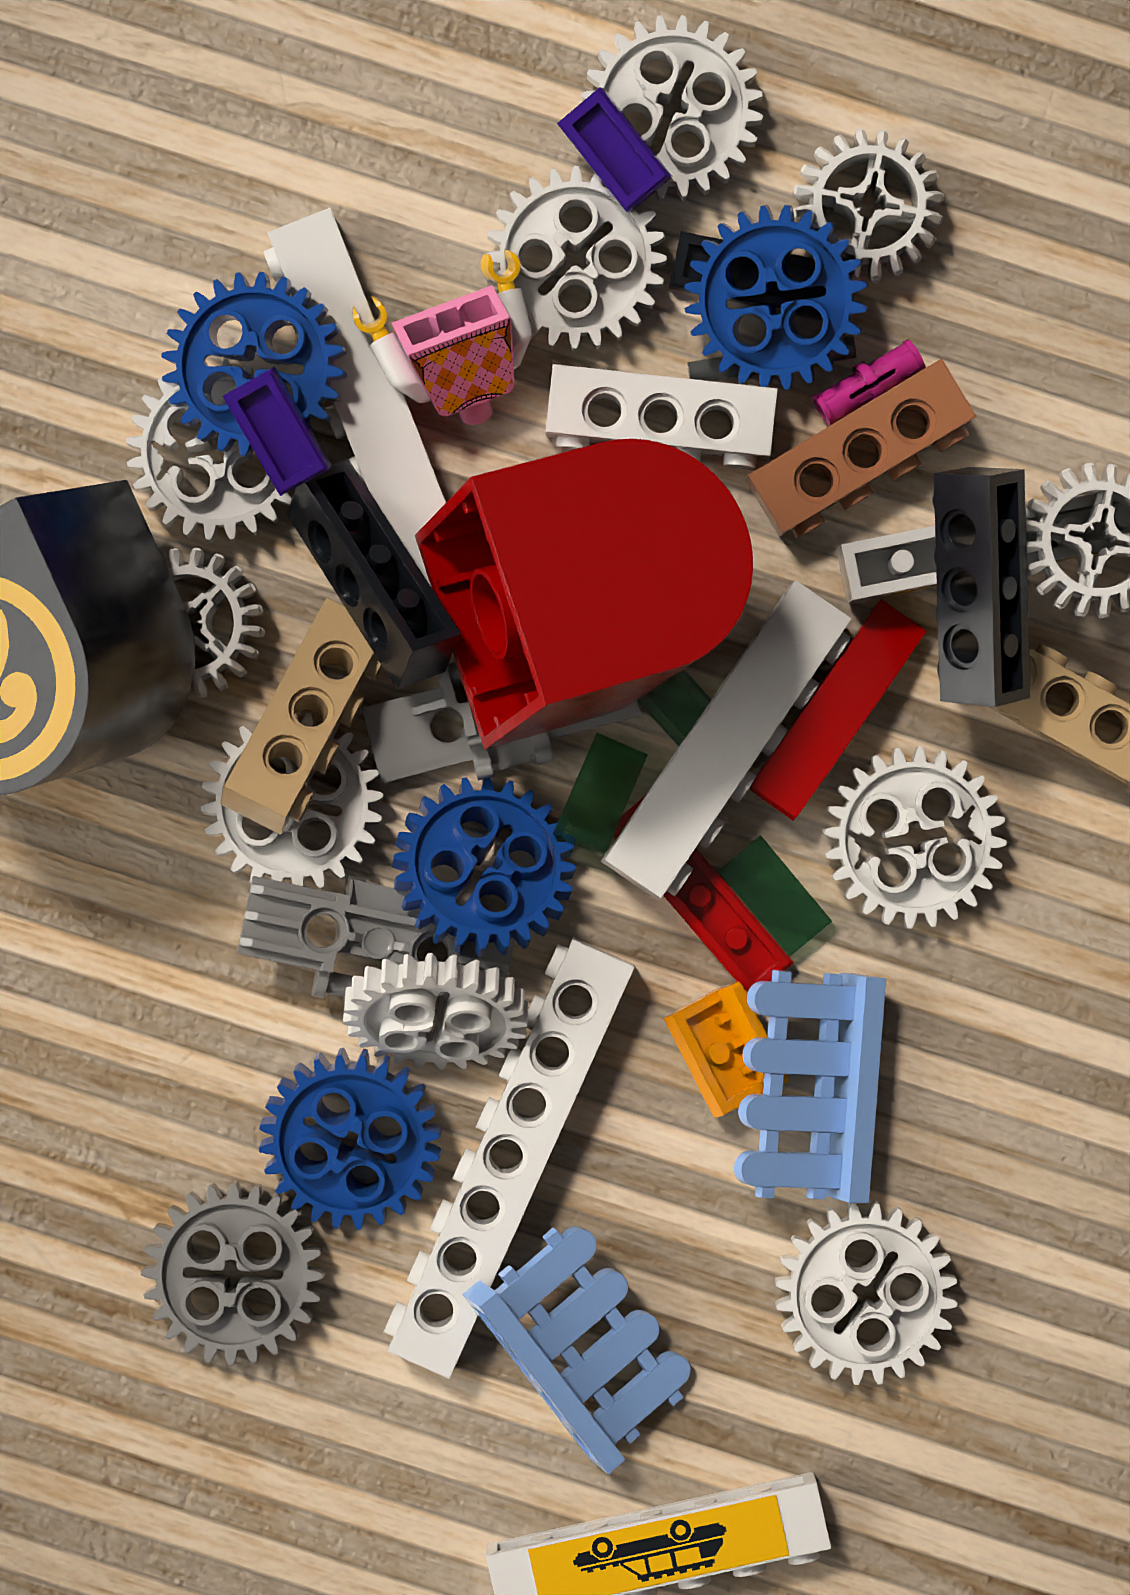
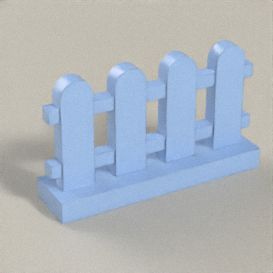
(845, 1086)
(563, 1326)

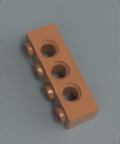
(928, 392)

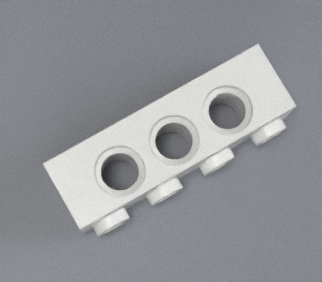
(747, 406)

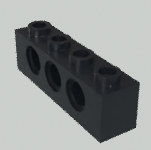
(374, 575)
(981, 585)

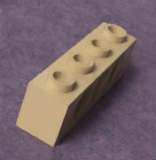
(1075, 729)
(275, 797)

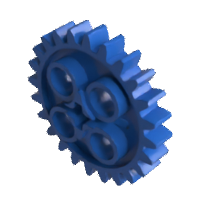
(769, 246)
(260, 315)
(440, 840)
(371, 1095)

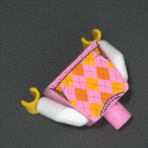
(457, 350)

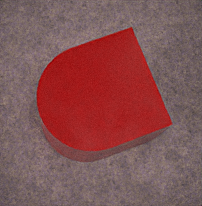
(585, 581)

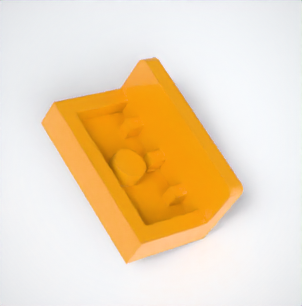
(712, 1042)

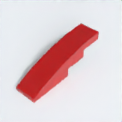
(837, 710)

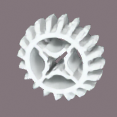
(893, 209)
(1088, 567)
(208, 604)

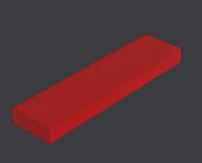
(723, 921)

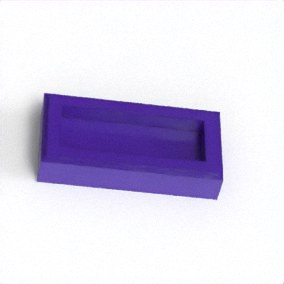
(614, 149)
(277, 431)

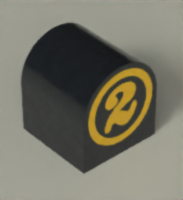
(88, 635)

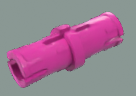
(868, 382)

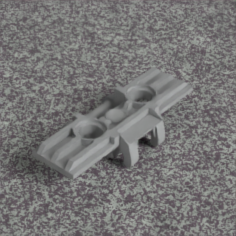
(406, 746)
(367, 926)

